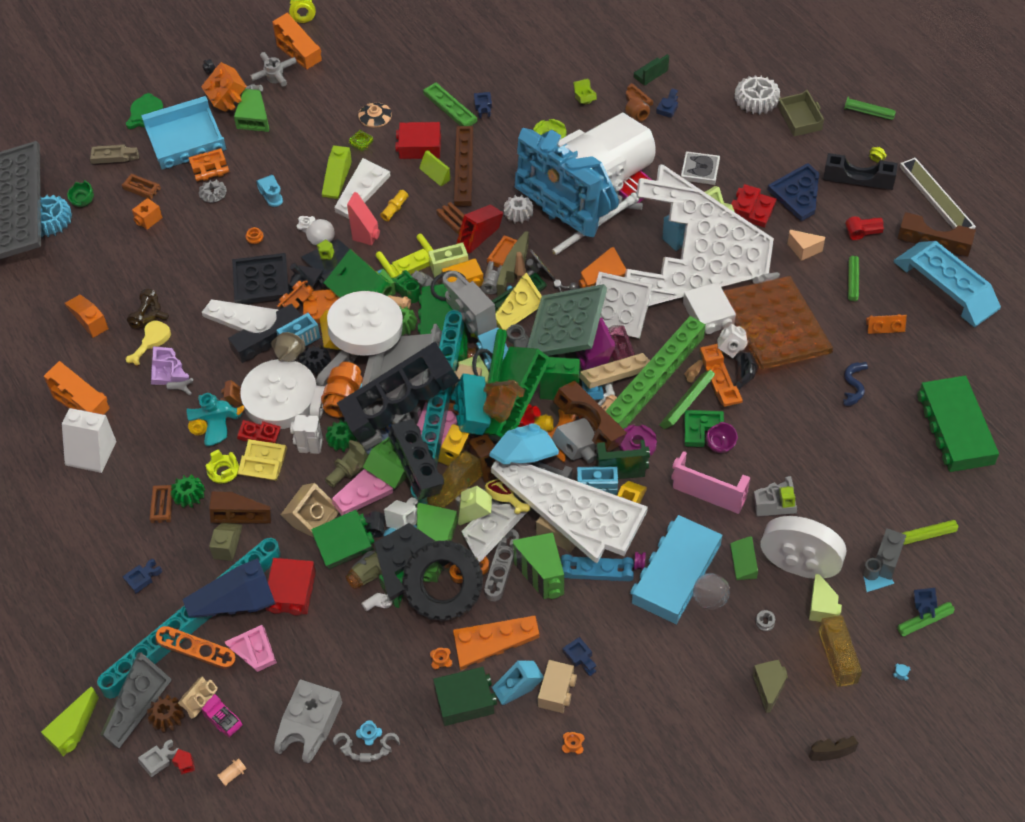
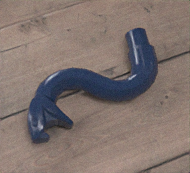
(852, 398)

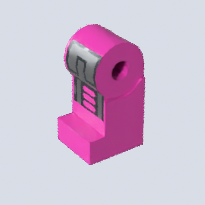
(221, 716)

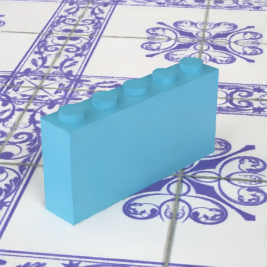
(674, 569)

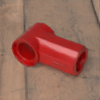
(859, 228)

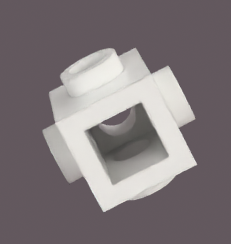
(732, 340)

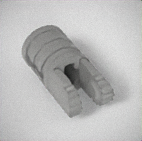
(490, 280)

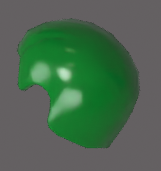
(80, 194)

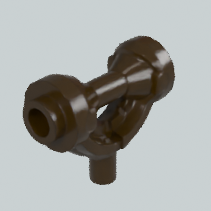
(148, 298)

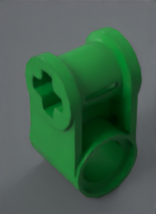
(407, 286)

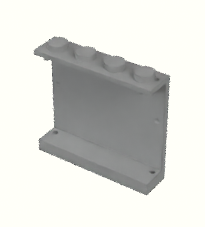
(403, 349)

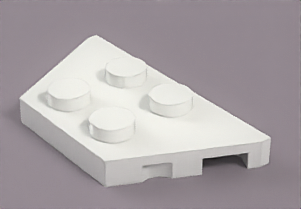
(489, 530)

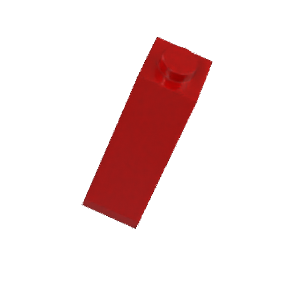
(479, 226)

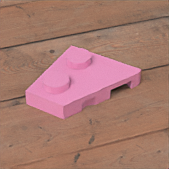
(253, 648)

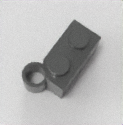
(887, 556)

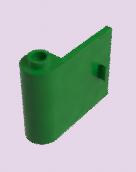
(355, 275)

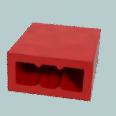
(417, 138)
(291, 585)

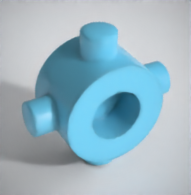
(901, 672)

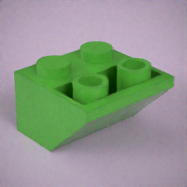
(385, 464)

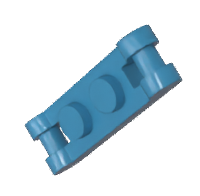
(603, 570)

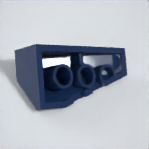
(235, 591)

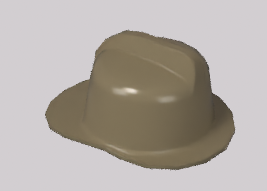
(288, 346)

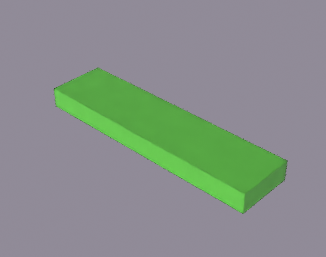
(450, 105)
(687, 399)

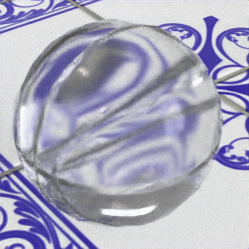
(711, 591)

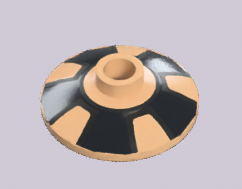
(375, 115)

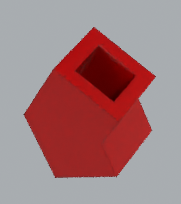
(183, 761)

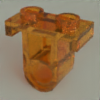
(501, 398)

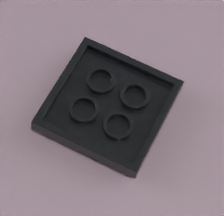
(260, 278)

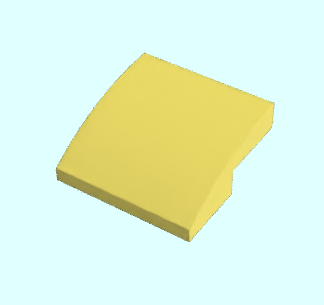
(262, 460)

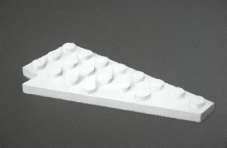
(580, 512)

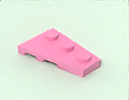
(361, 492)

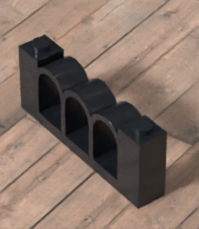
(353, 406)

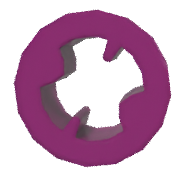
(639, 560)

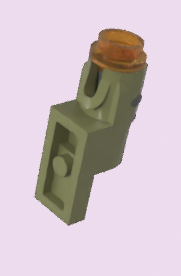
(364, 570)

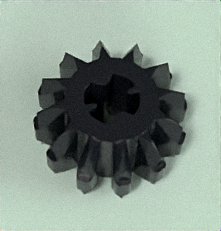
(315, 359)

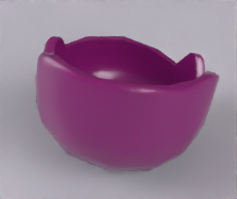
(721, 437)

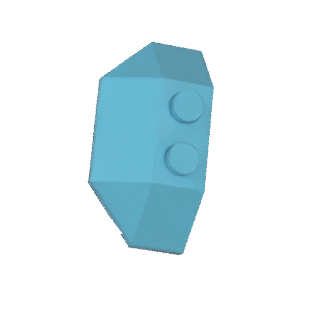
(524, 445)

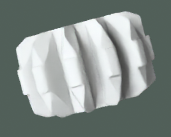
(518, 209)

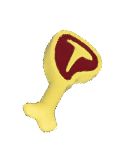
(503, 493)

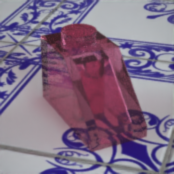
(622, 343)

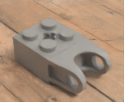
(471, 302)
(308, 718)

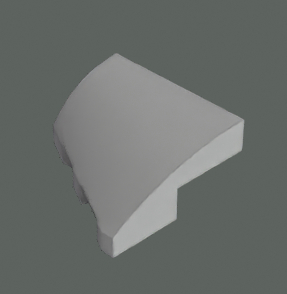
(768, 500)

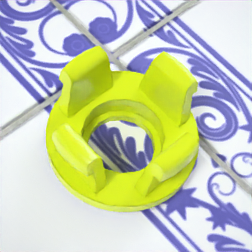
(296, 4)
(219, 460)

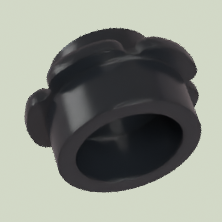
(208, 66)

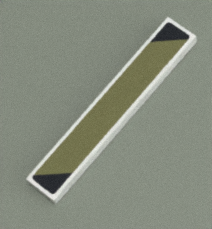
(935, 194)

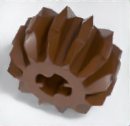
(161, 721)

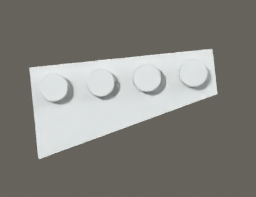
(365, 182)
(240, 316)

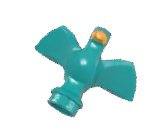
(215, 414)

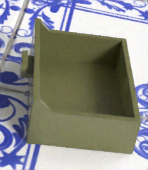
(801, 113)

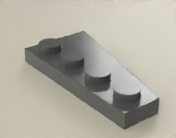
(140, 688)

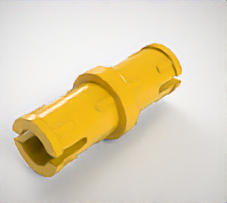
(394, 205)

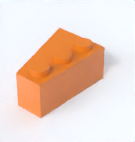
(296, 42)
(74, 391)

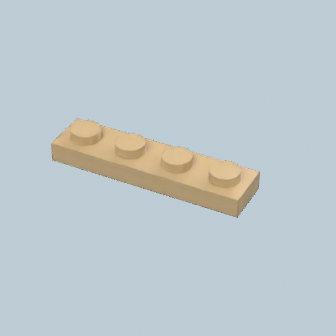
(614, 371)

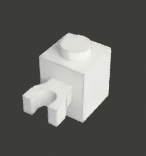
(401, 513)

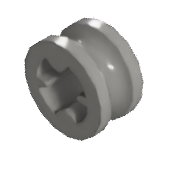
(760, 616)

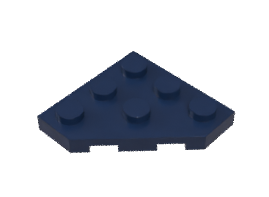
(797, 191)

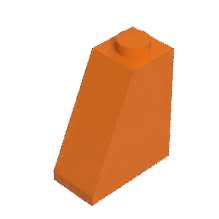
(606, 263)

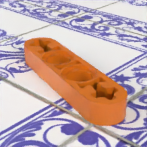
(193, 651)

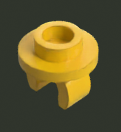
(197, 426)

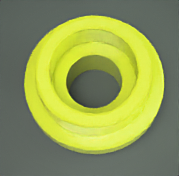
(877, 154)

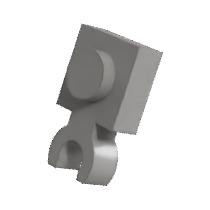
(423, 279)
(156, 759)

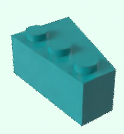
(470, 403)

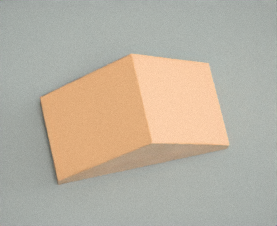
(805, 244)

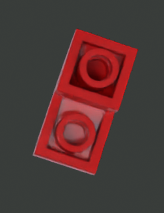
(265, 432)

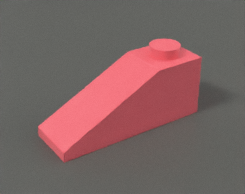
(362, 222)

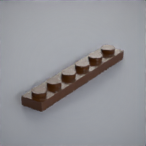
(463, 166)

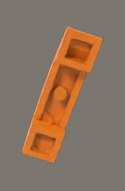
(721, 382)

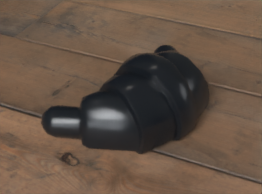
(746, 368)

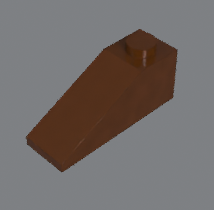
(234, 508)

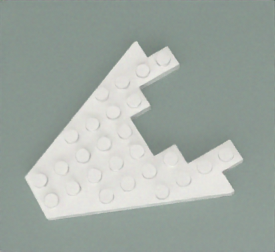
(715, 243)

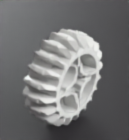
(757, 94)

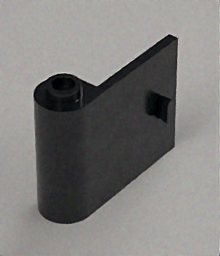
(327, 265)

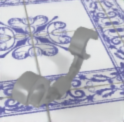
(365, 757)

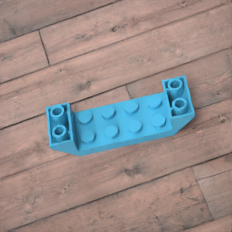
(953, 278)

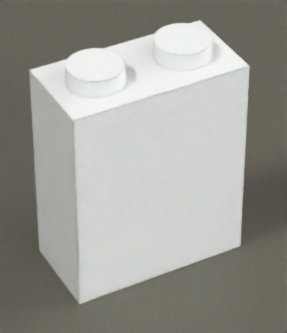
(710, 307)

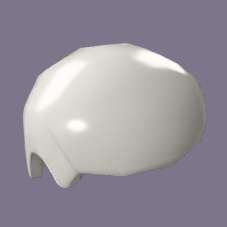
(319, 231)

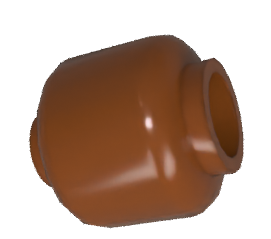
(637, 109)

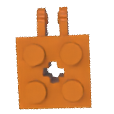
(224, 87)

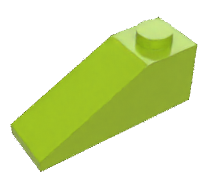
(336, 172)
(69, 726)

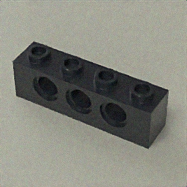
(423, 485)

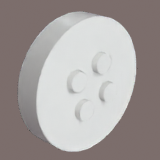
(365, 323)
(278, 392)
(803, 547)

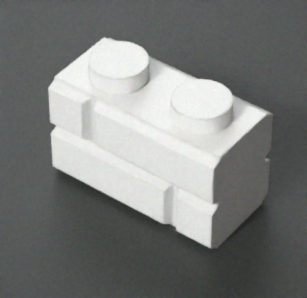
(307, 434)

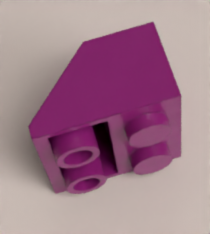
(601, 349)

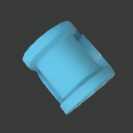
(270, 190)

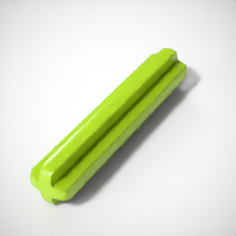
(930, 531)

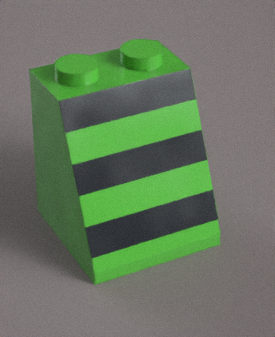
(540, 564)

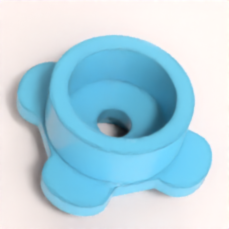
(366, 727)

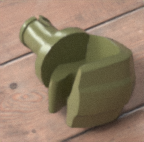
(350, 464)

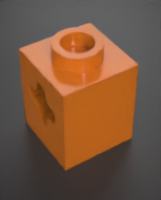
(146, 214)

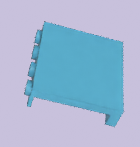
(182, 132)

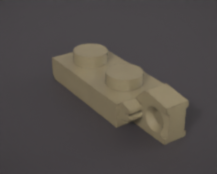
(113, 153)

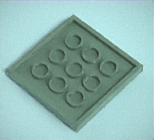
(567, 320)

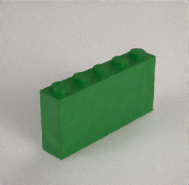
(434, 312)
(526, 368)
(957, 424)

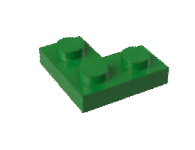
(697, 423)

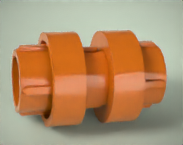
(340, 384)

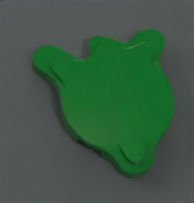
(141, 106)

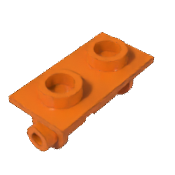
(299, 291)
(886, 324)

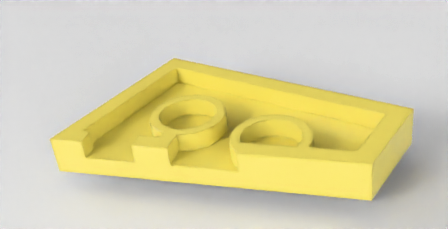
(519, 303)

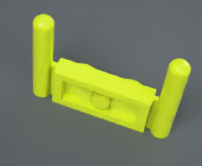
(411, 263)

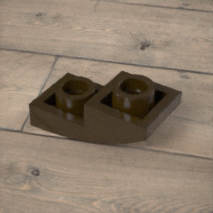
(828, 750)

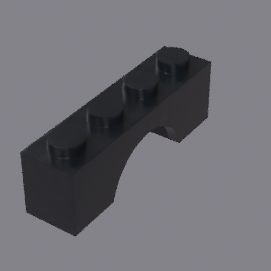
(879, 176)
(249, 344)

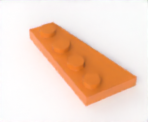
(485, 640)

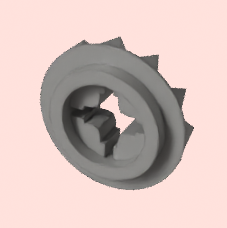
(219, 191)

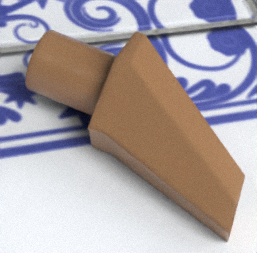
(520, 268)
(693, 371)

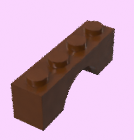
(955, 241)
(575, 400)

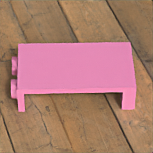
(709, 488)

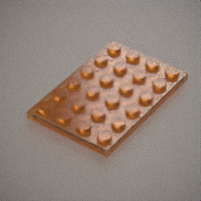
(777, 323)

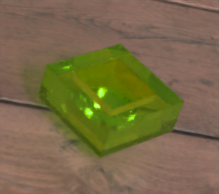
(361, 140)

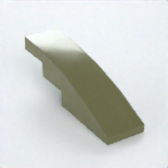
(507, 272)

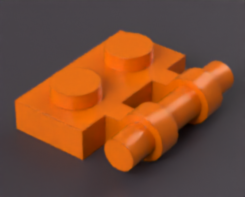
(208, 161)

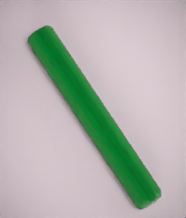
(497, 356)

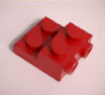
(753, 206)

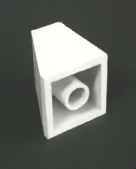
(87, 440)

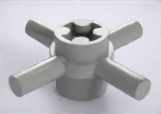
(273, 69)

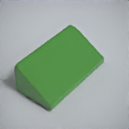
(744, 559)

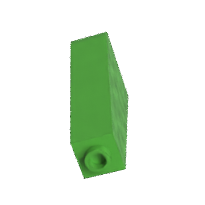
(439, 525)

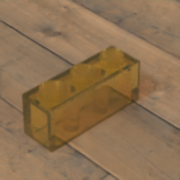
(840, 651)

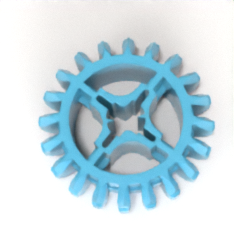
(54, 215)

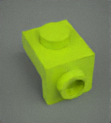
(583, 91)

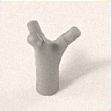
(180, 385)

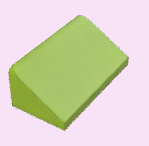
(435, 169)

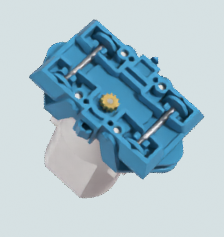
(583, 170)

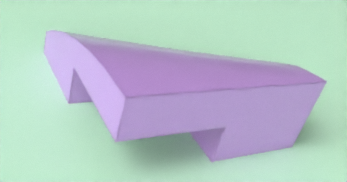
(166, 367)

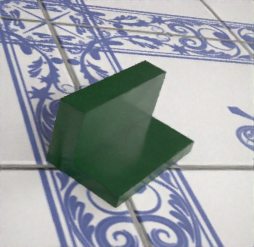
(652, 70)

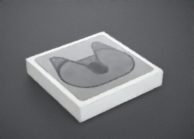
(700, 168)

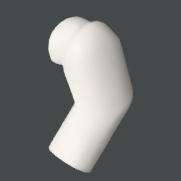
(377, 600)

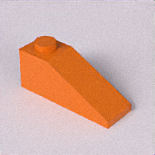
(87, 315)

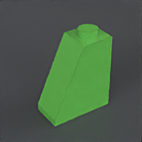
(251, 112)

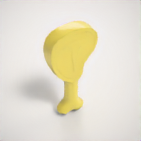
(155, 335)

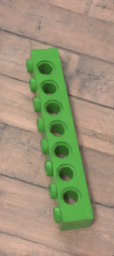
(657, 372)

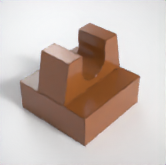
(232, 393)

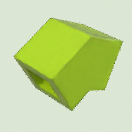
(325, 249)
(787, 496)

